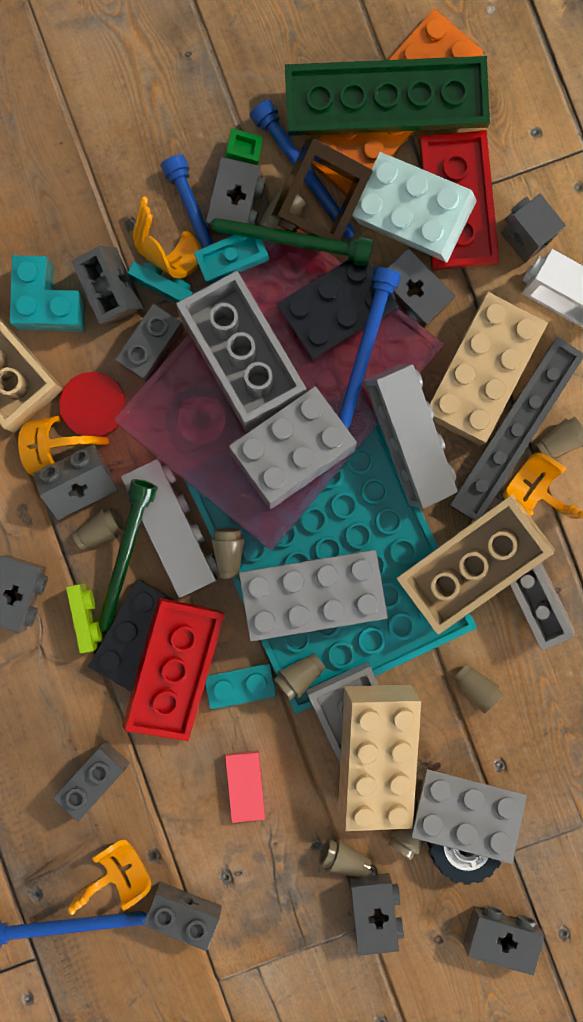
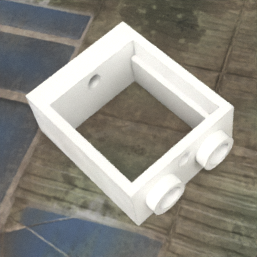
(557, 285)

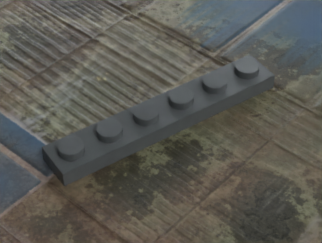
(516, 429)

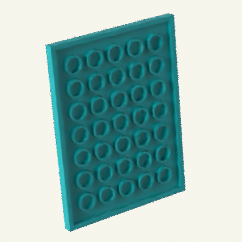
(354, 513)

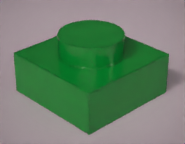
(243, 147)

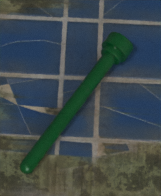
(356, 250)
(141, 494)

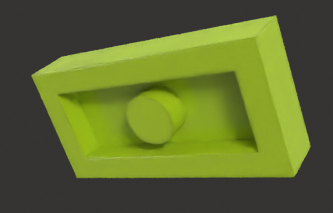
(86, 630)

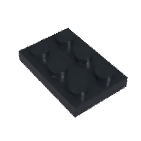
(332, 308)
(125, 641)

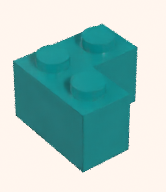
(37, 304)

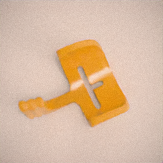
(180, 261)
(37, 433)
(530, 472)
(137, 875)

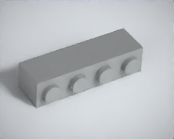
(411, 435)
(172, 532)
(542, 608)

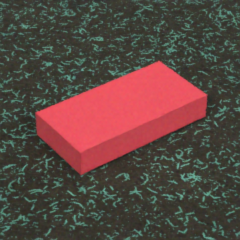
(245, 786)

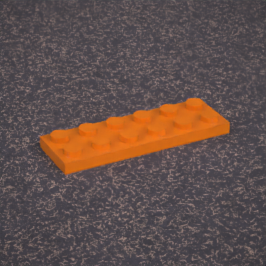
(431, 39)

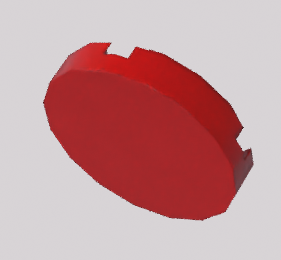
(91, 404)

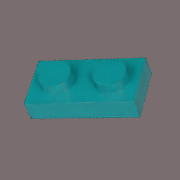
(230, 255)
(150, 278)
(240, 685)

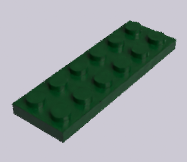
(387, 95)

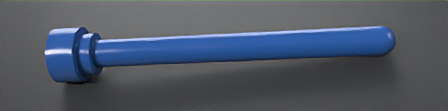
(266, 116)
(176, 171)
(384, 282)
(70, 925)

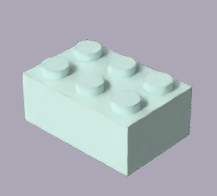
(414, 207)

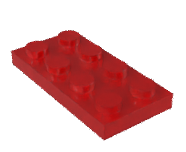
(466, 162)
(173, 669)

